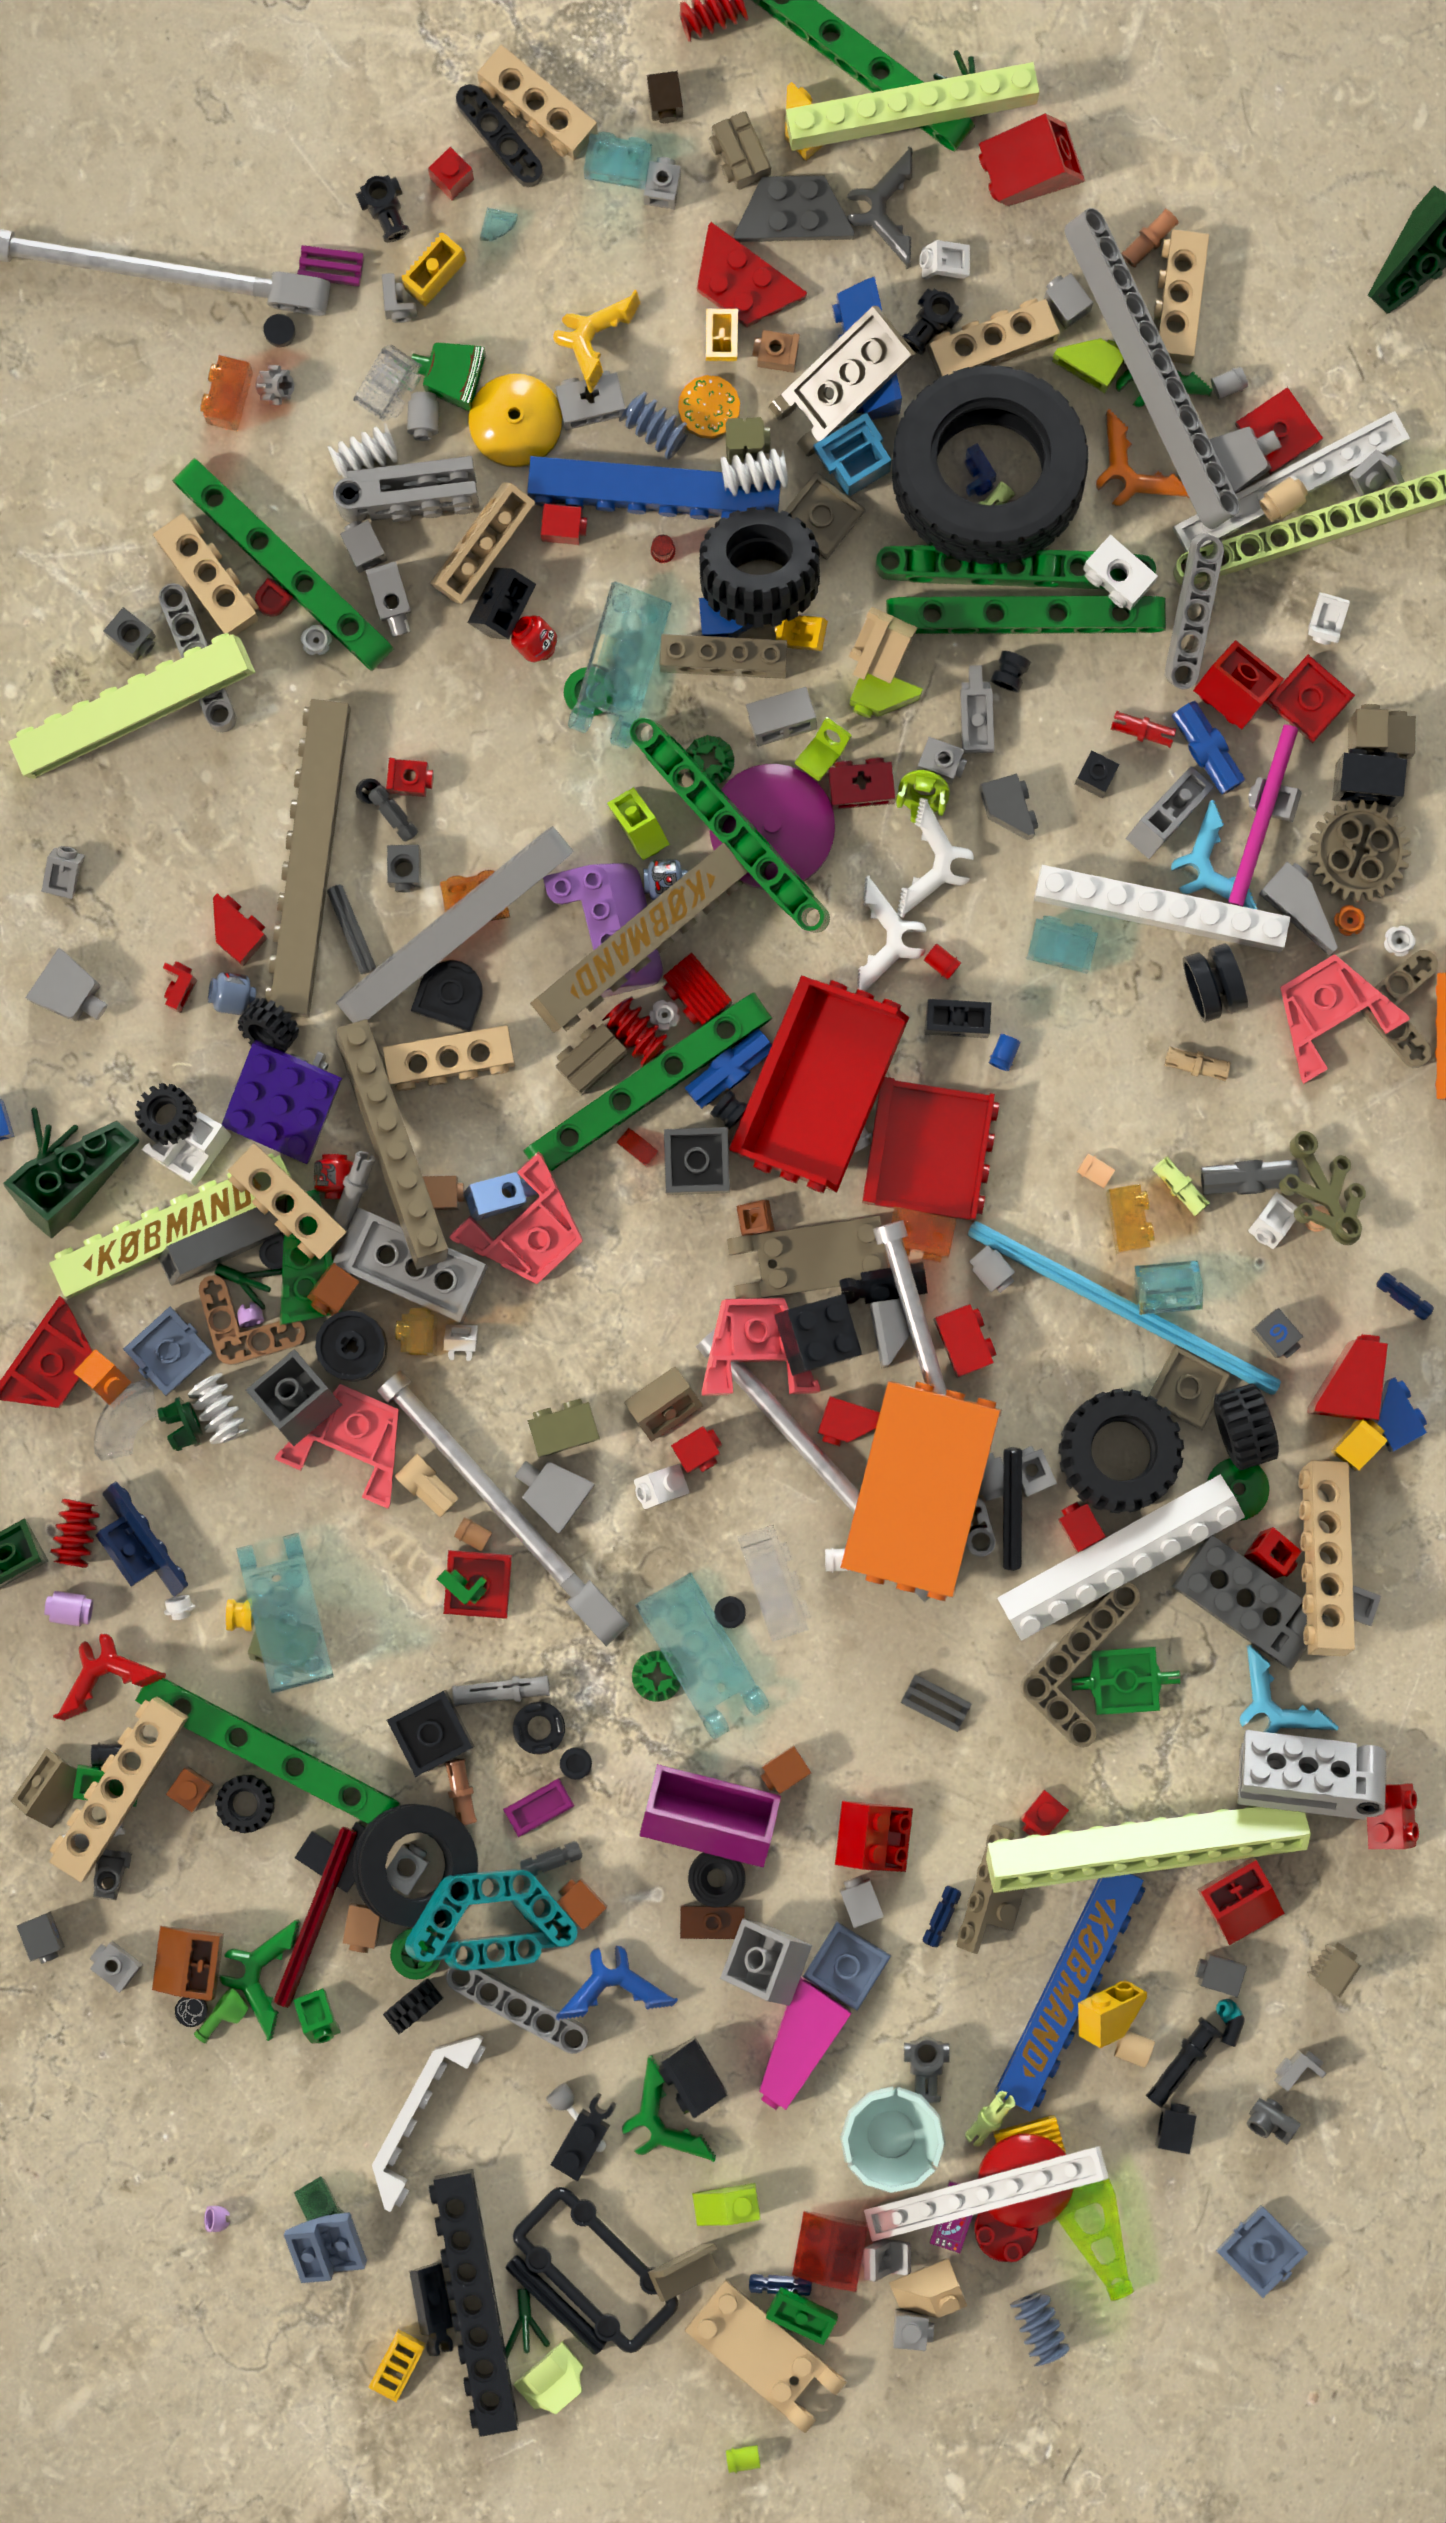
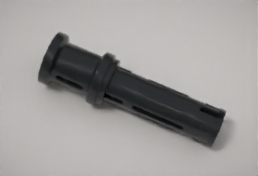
(1192, 2050)

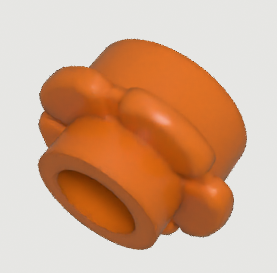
(1357, 916)

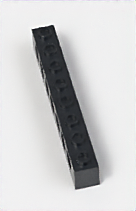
(503, 2416)

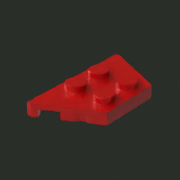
(742, 280)
(47, 1362)

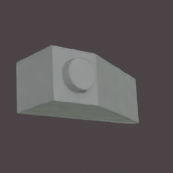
(1169, 812)
(1295, 897)

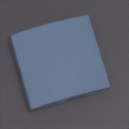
(325, 2247)

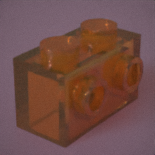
(227, 393)
(926, 1233)

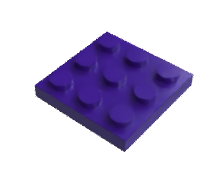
(281, 1102)

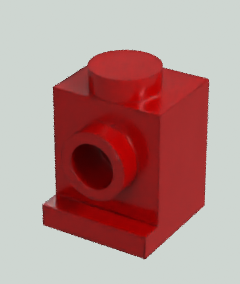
(399, 786)
(1284, 1553)

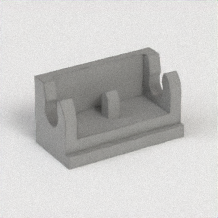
(781, 716)

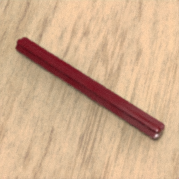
(315, 1917)

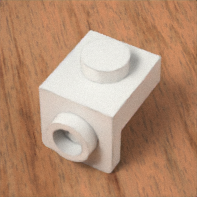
(1328, 618)
(661, 1486)

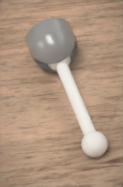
(562, 2099)

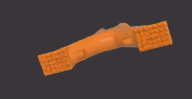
(1121, 470)

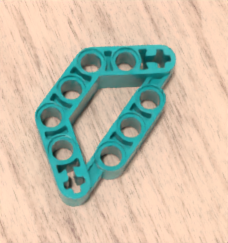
(508, 1955)

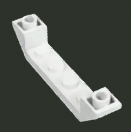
(390, 2183)

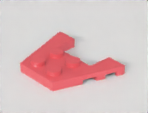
(1325, 999)
(535, 1238)
(749, 1333)
(361, 1430)

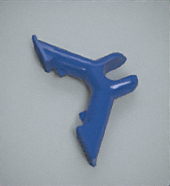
(604, 1977)

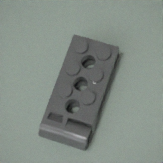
(1280, 1640)

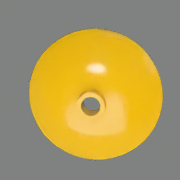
(510, 440)

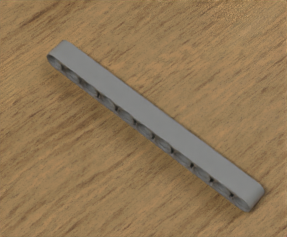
(1152, 368)

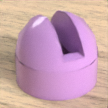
(251, 1316)
(216, 2219)

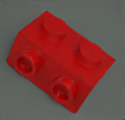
(1397, 1825)

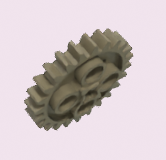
(1333, 842)

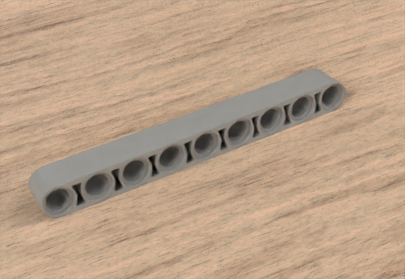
(455, 926)

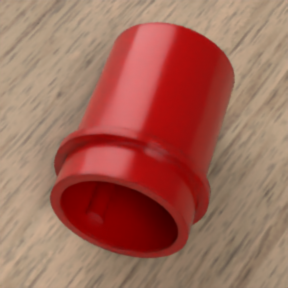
(942, 961)

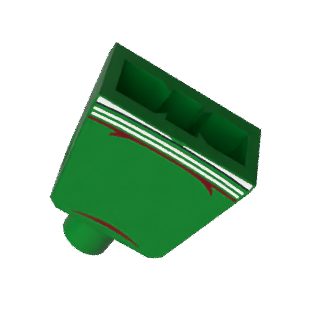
(452, 372)

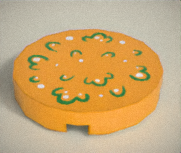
(707, 406)

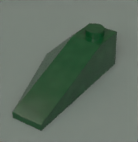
(1416, 254)
(64, 1182)

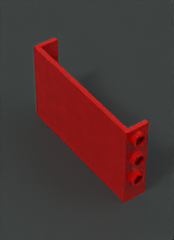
(819, 1083)

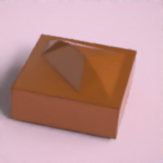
(755, 1218)

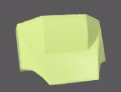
(552, 2380)

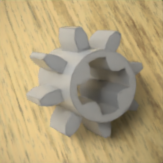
(274, 385)

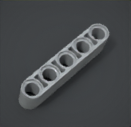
(1190, 595)
(185, 614)
(527, 2020)

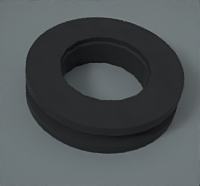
(379, 1838)

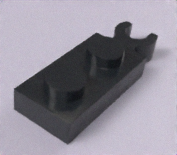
(880, 1285)
(583, 2139)
(432, 2307)

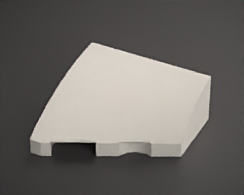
(194, 1154)

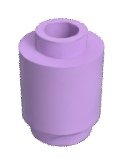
(68, 1608)

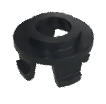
(521, 1733)

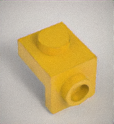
(803, 632)

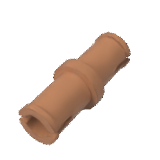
(1150, 238)
(460, 1791)

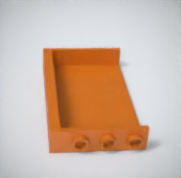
(920, 1488)

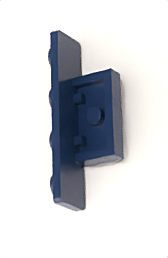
(135, 1546)

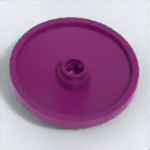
(788, 813)

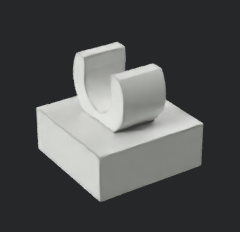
(460, 1339)

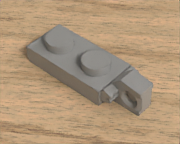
(977, 713)

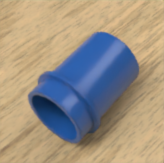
(1004, 1052)

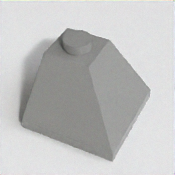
(889, 1329)

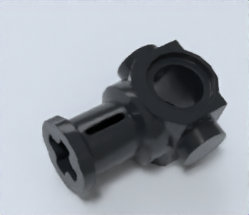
(384, 208)
(930, 322)

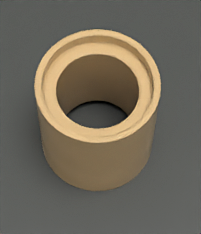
(1134, 2049)

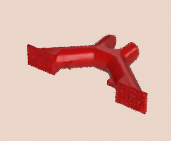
(93, 1669)

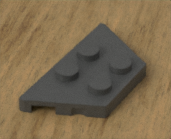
(793, 211)

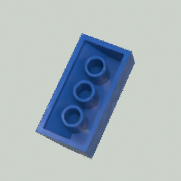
(850, 307)

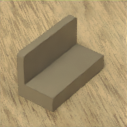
(663, 1403)
(46, 1789)
(684, 2271)

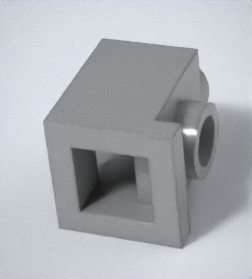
(659, 193)
(1044, 1476)
(127, 1965)

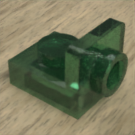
(317, 2200)

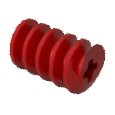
(708, 14)
(636, 1031)
(75, 1533)

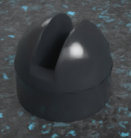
(368, 784)

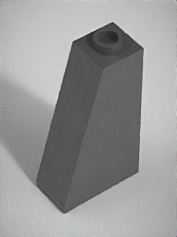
(217, 1244)

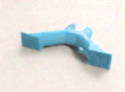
(1200, 860)
(1263, 1702)

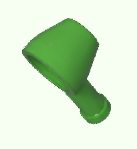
(229, 2008)

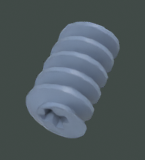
(655, 425)
(1041, 2328)

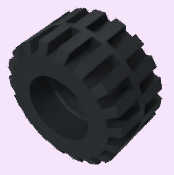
(1246, 1426)

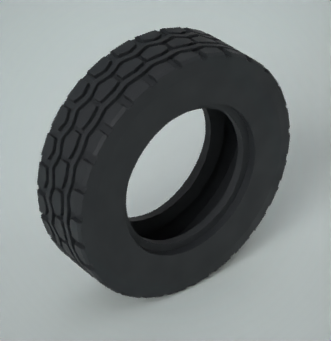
(989, 398)

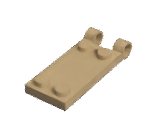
(761, 2352)

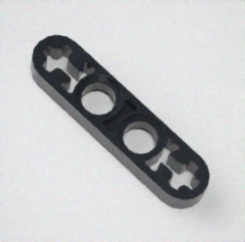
(502, 133)

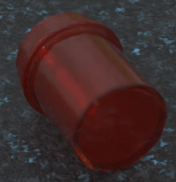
(662, 549)

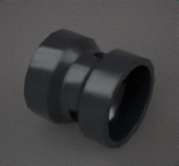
(1011, 669)

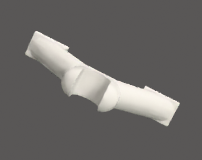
(944, 855)
(895, 928)

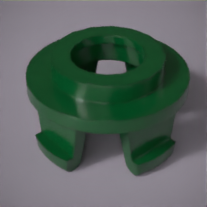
(187, 1434)

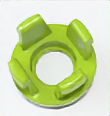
(923, 781)

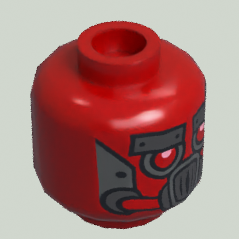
(330, 1173)

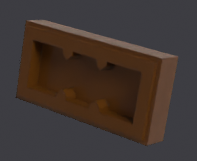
(710, 1922)

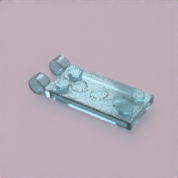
(621, 660)
(286, 1618)
(699, 1651)

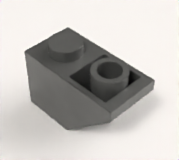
(1007, 806)

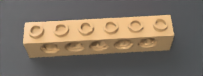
(1334, 1481)
(80, 1862)

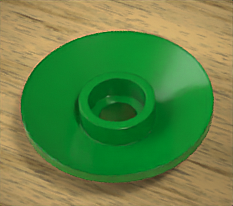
(1254, 1482)

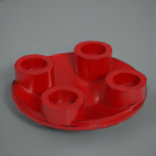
(1001, 2240)

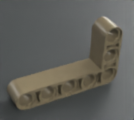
(1073, 1660)

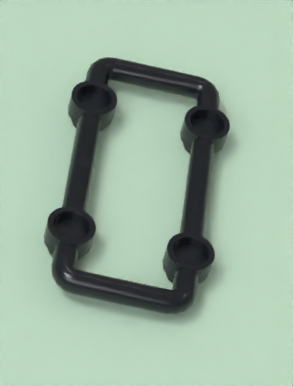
(539, 2260)

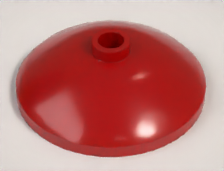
(1015, 2153)

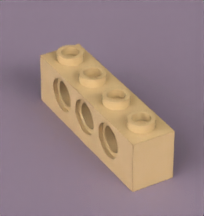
(505, 67)
(1192, 249)
(1032, 312)
(172, 540)
(482, 542)
(399, 1057)
(257, 1161)

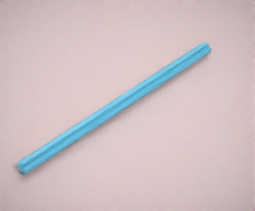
(1123, 1307)

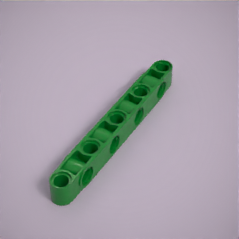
(857, 57)
(283, 564)
(1042, 569)
(1028, 614)
(713, 809)
(651, 1082)
(271, 1752)

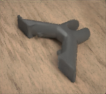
(877, 216)

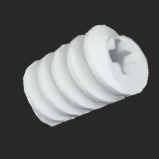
(365, 452)
(754, 472)
(216, 1410)

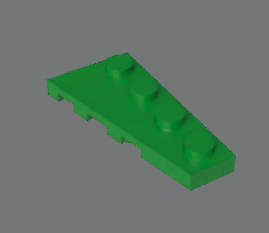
(300, 1271)

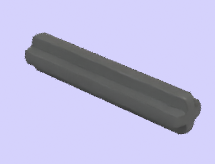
(351, 929)

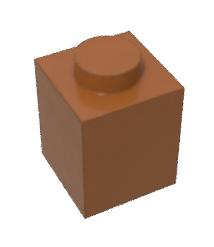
(332, 1290)
(784, 1770)
(190, 1789)
(581, 1902)

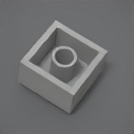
(766, 1962)

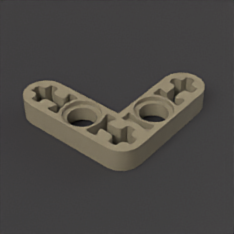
(1385, 988)

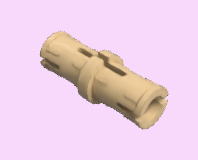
(1197, 1063)

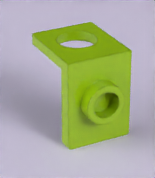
(823, 751)

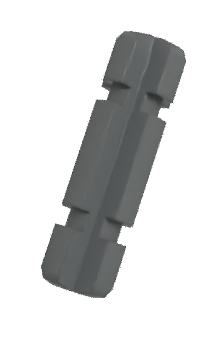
(393, 813)
(552, 1858)

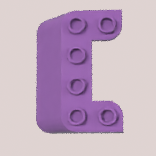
(609, 899)

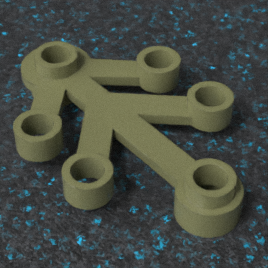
(1325, 1192)

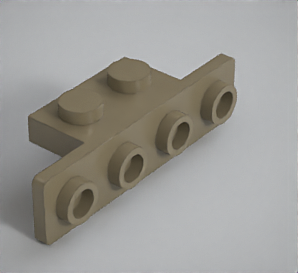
(988, 1907)

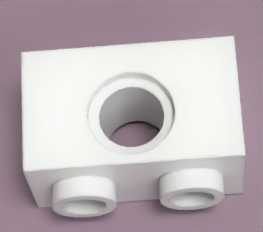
(1114, 555)

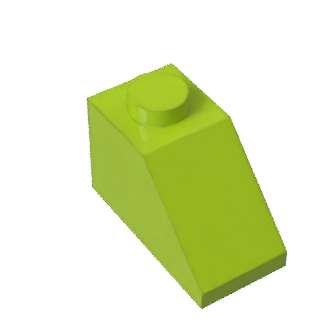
(1092, 361)
(879, 697)
(638, 823)
(727, 2205)

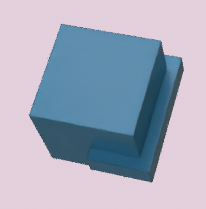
(854, 455)

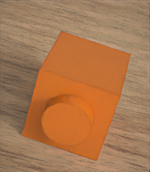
(102, 1377)

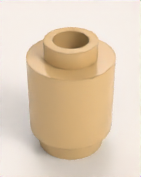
(1284, 499)

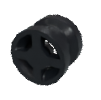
(729, 1109)

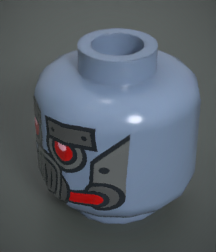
(661, 876)
(231, 993)

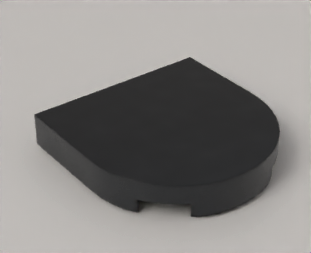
(450, 994)

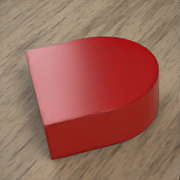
(272, 598)

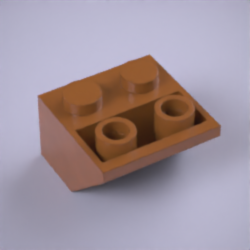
(188, 1962)

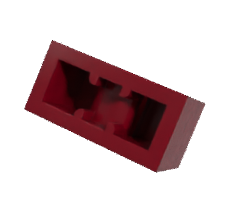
(849, 795)

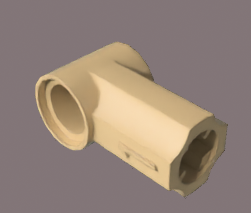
(422, 1481)

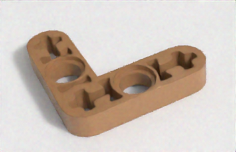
(233, 1333)

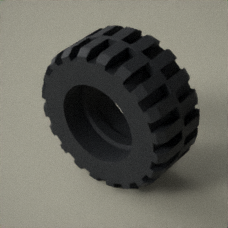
(759, 537)
(1151, 1421)

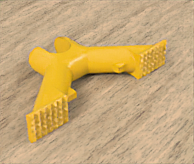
(585, 331)

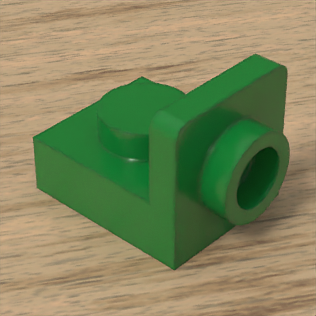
(456, 1585)
(316, 2017)

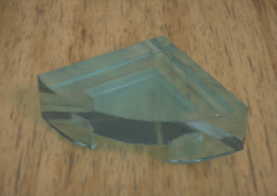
(497, 224)

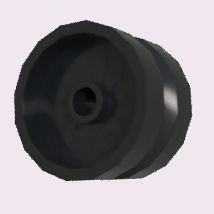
(1215, 982)
(333, 1341)

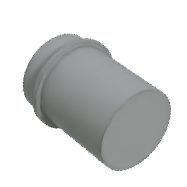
(1229, 383)

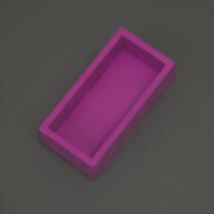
(710, 1815)

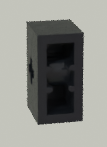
(501, 603)
(958, 1018)

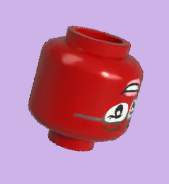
(534, 638)

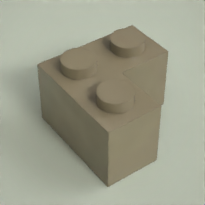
(1382, 731)

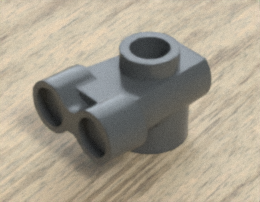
(110, 1865)
(1268, 2118)

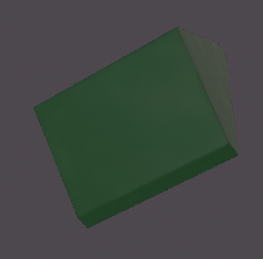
(19, 1552)

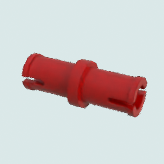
(1143, 729)

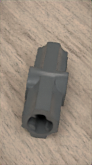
(1246, 1176)

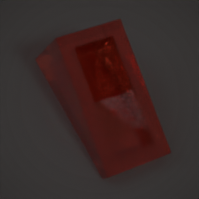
(638, 1147)

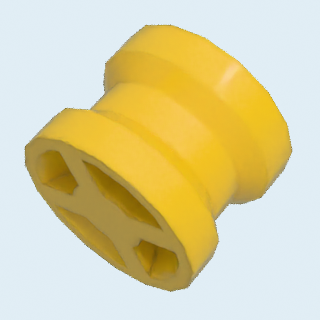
(238, 1615)

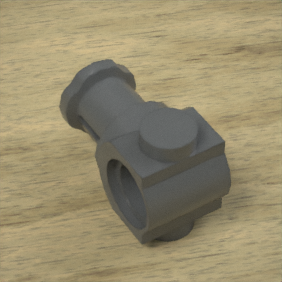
(927, 2069)

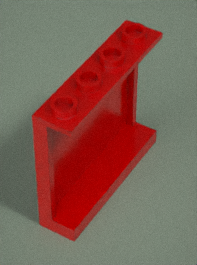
(930, 1149)

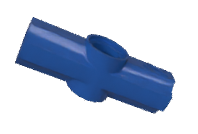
(1208, 747)
(729, 1069)

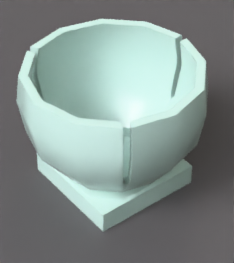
(892, 2139)

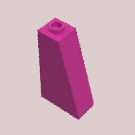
(800, 2043)

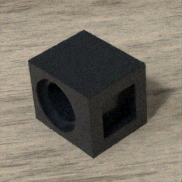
(1097, 774)
(1176, 2128)

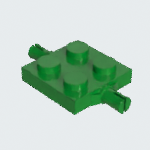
(1125, 1680)

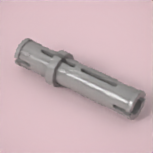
(355, 1185)
(501, 1690)

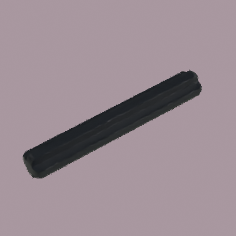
(1012, 1508)
(555, 2304)

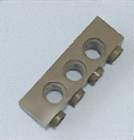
(723, 656)

